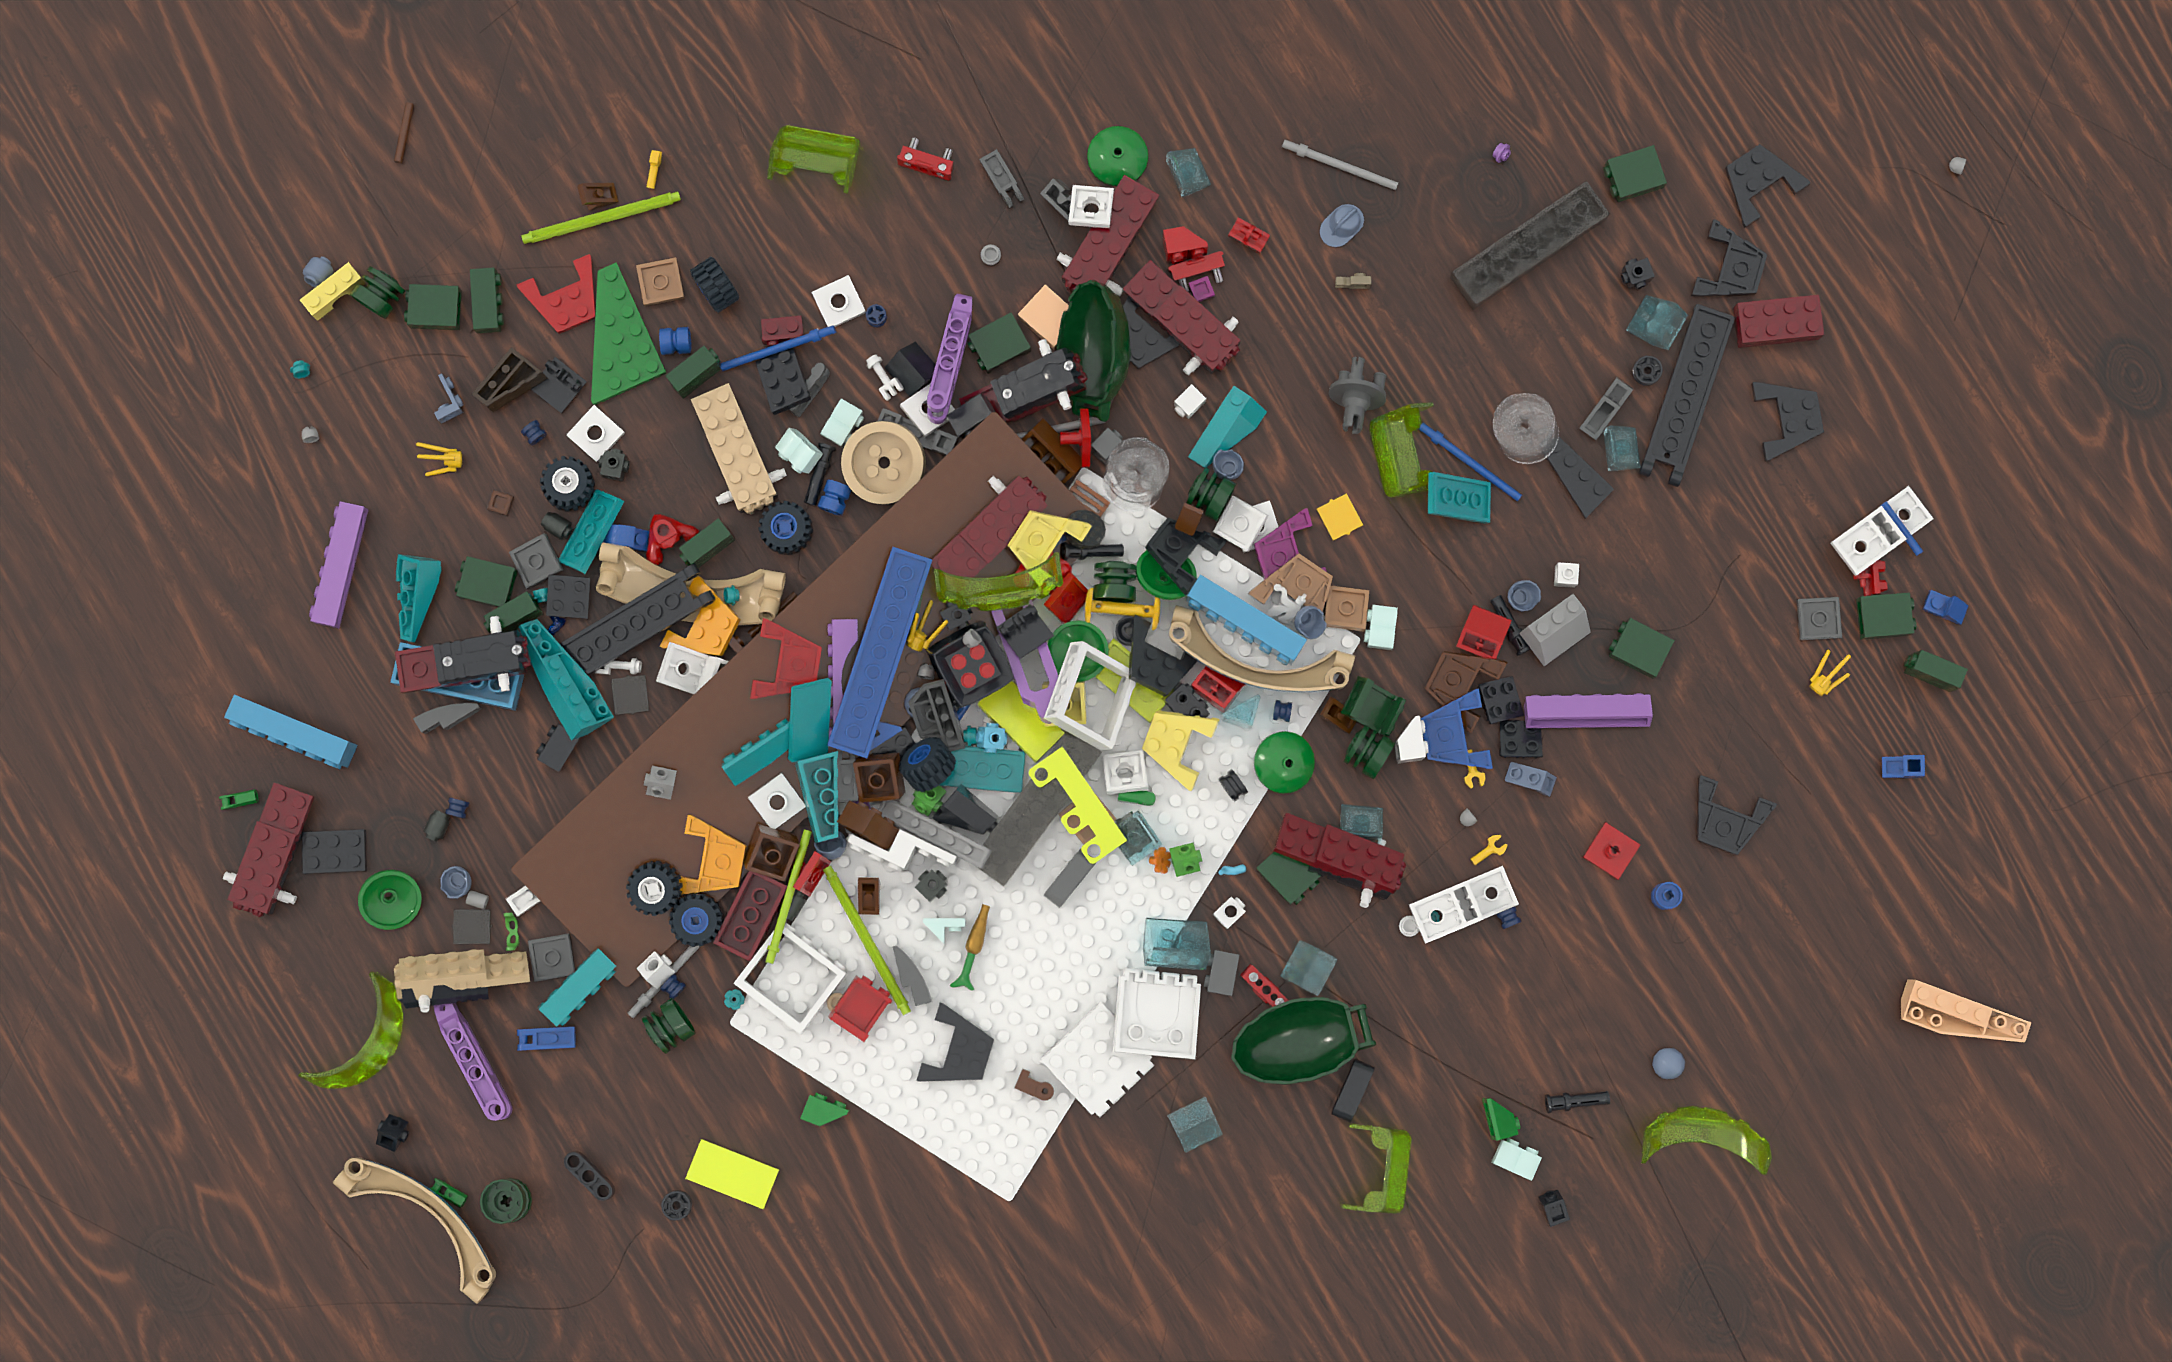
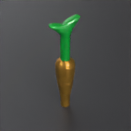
(973, 946)

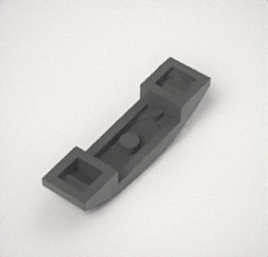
(936, 441)

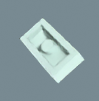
(938, 925)

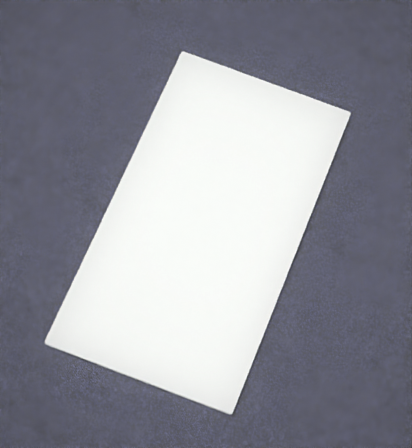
(1037, 961)

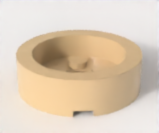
(862, 457)

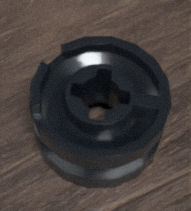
(1651, 363)
(1120, 630)
(1233, 785)
(668, 1203)

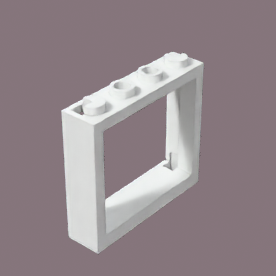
(1064, 687)
(819, 954)

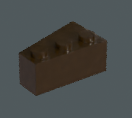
(508, 381)

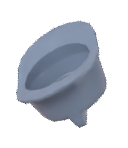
(1341, 225)

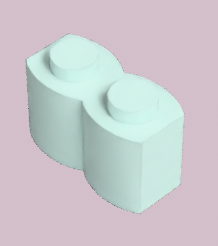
(842, 423)
(798, 451)
(1381, 627)
(1517, 1159)

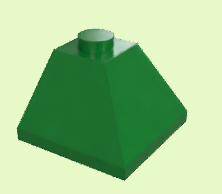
(1500, 1120)

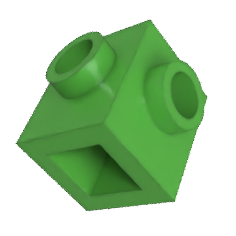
(929, 800)
(1185, 859)

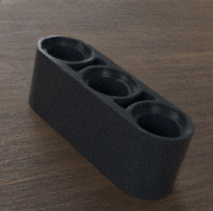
(1352, 1090)
(599, 1179)

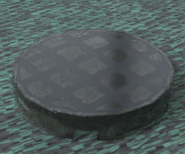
(1095, 534)

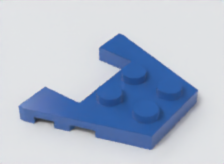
(1447, 737)

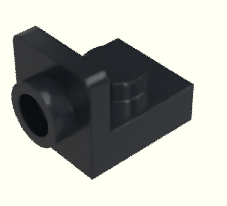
(1554, 1207)

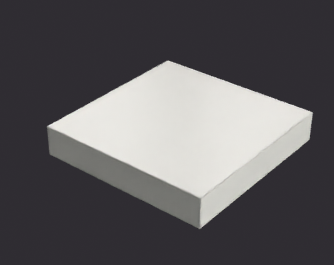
(1240, 523)

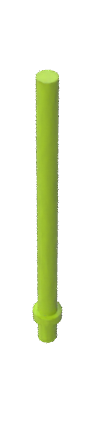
(773, 947)

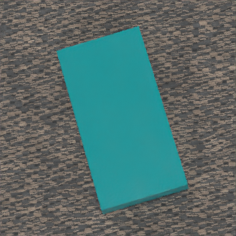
(1459, 497)
(590, 531)
(809, 719)
(987, 770)

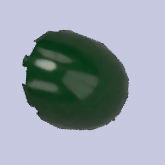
(1100, 334)
(1300, 1041)

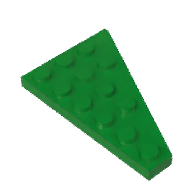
(622, 344)

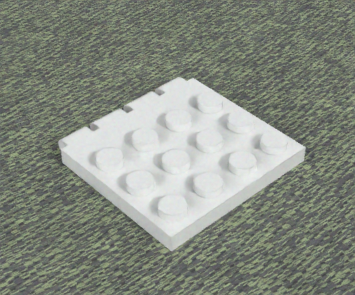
(1157, 1014)
(1090, 1067)

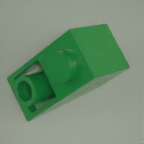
(821, 1112)

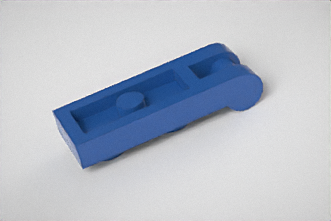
(547, 1038)

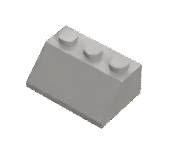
(1557, 630)

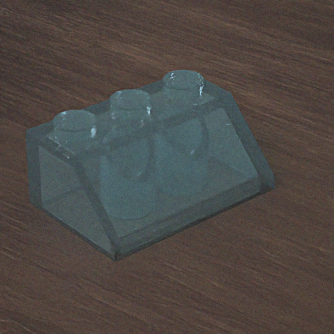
(1176, 944)

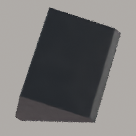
(911, 368)

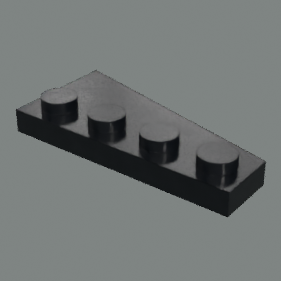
(1579, 478)

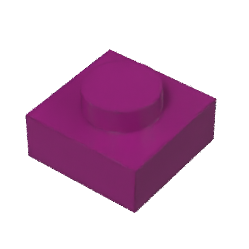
(1201, 289)

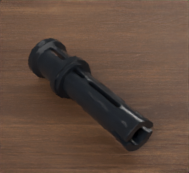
(818, 474)
(1103, 550)
(1499, 603)
(1566, 1101)

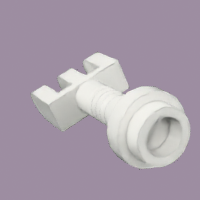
(874, 362)
(634, 666)

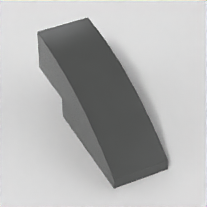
(1606, 408)
(446, 716)
(911, 977)

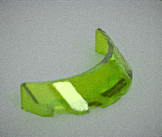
(1001, 591)
(377, 1049)
(1708, 1127)

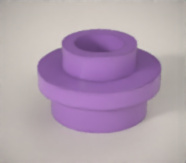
(1501, 152)

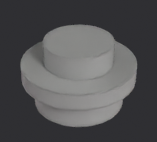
(990, 254)

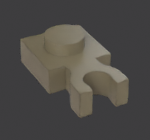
(1358, 281)

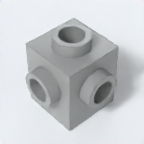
(660, 782)

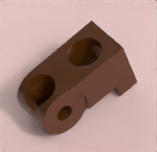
(1040, 1090)

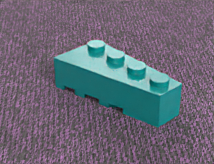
(820, 794)
(577, 987)

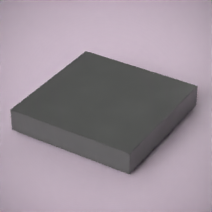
(536, 561)
(1819, 618)
(551, 957)

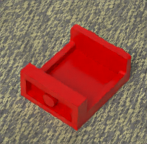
(860, 1007)

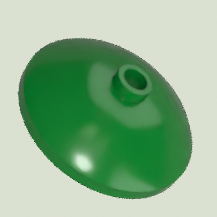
(1111, 167)
(1151, 575)
(1075, 632)
(1271, 759)
(390, 911)

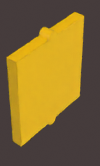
(1339, 517)

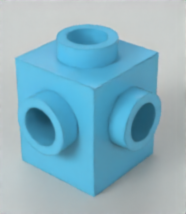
(984, 737)

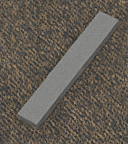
(935, 833)

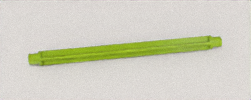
(601, 217)
(867, 940)

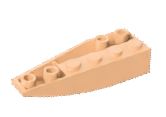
(1958, 1016)

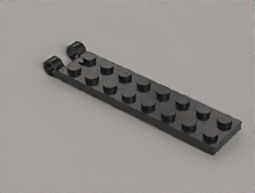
(1688, 391)
(636, 622)

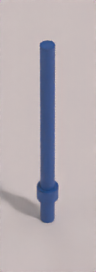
(814, 335)
(1437, 438)

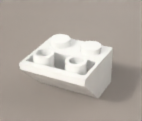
(1410, 744)

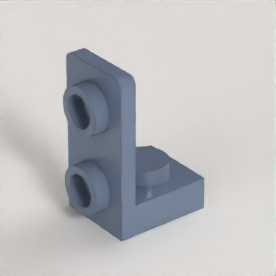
(448, 411)
(1531, 778)

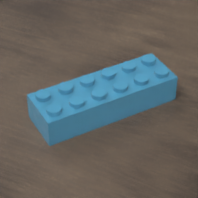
(1246, 620)
(482, 692)
(287, 730)

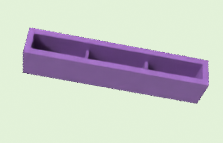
(339, 565)
(1588, 711)

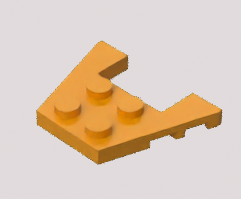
(711, 628)
(720, 862)

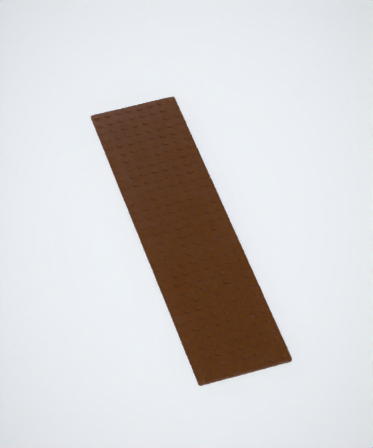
(616, 828)

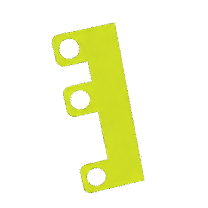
(1087, 804)

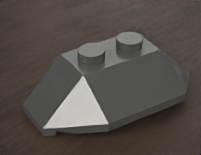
(936, 714)

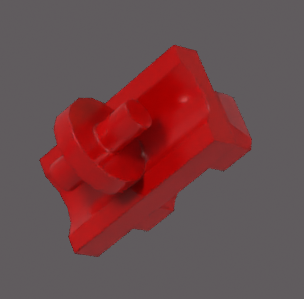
(1249, 235)
(1870, 579)

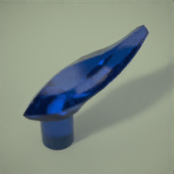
(556, 625)

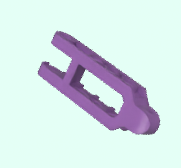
(947, 372)
(1038, 699)
(487, 1086)

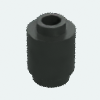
(557, 525)
(436, 825)
(796, 905)

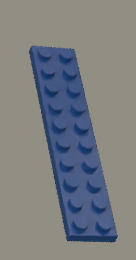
(879, 652)

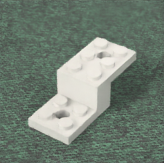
(1880, 532)
(698, 672)
(902, 851)
(1463, 904)

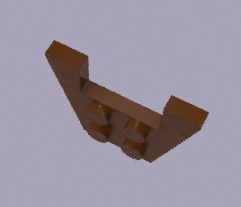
(1455, 676)

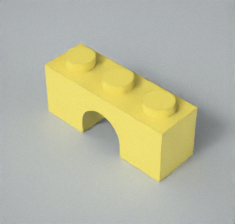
(321, 298)

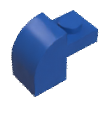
(627, 536)
(1903, 767)

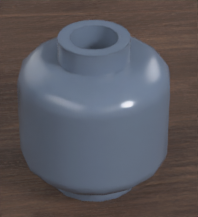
(317, 271)

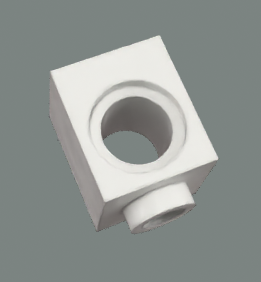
(1189, 402)
(1566, 575)
(1221, 916)
(656, 969)

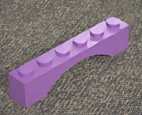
(844, 636)

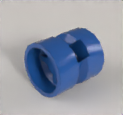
(675, 340)
(834, 497)
(1666, 895)

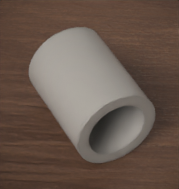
(477, 899)

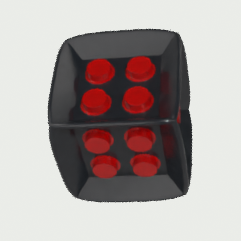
(970, 671)

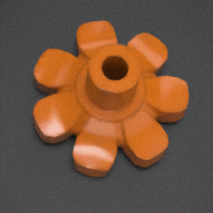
(1160, 860)

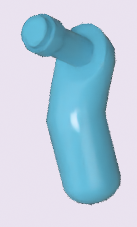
(1227, 870)

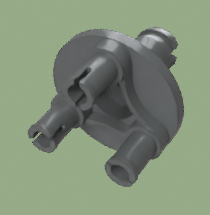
(1357, 394)

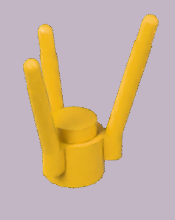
(451, 457)
(917, 638)
(1821, 684)

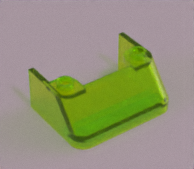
(815, 152)
(1397, 451)
(1398, 1146)

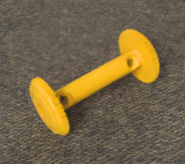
(1122, 608)

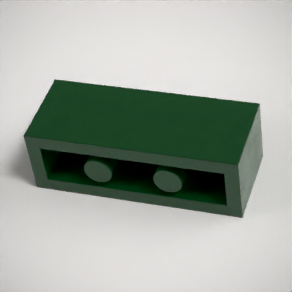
(486, 300)

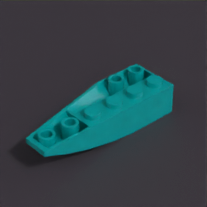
(565, 683)
(758, 754)

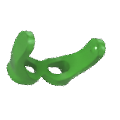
(508, 918)

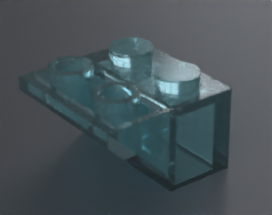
(1657, 321)
(1308, 968)
(1195, 1124)

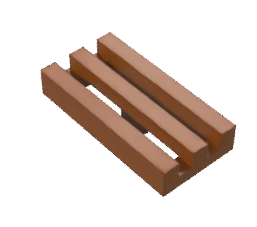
(1102, 509)

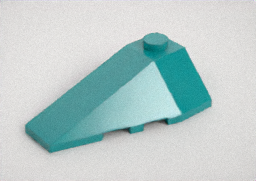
(1231, 423)
(417, 585)

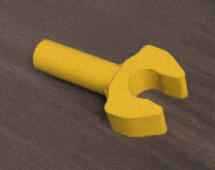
(655, 161)
(1473, 772)
(1489, 850)

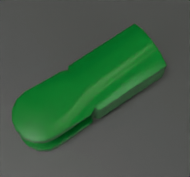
(1140, 797)
(241, 799)
(451, 1194)

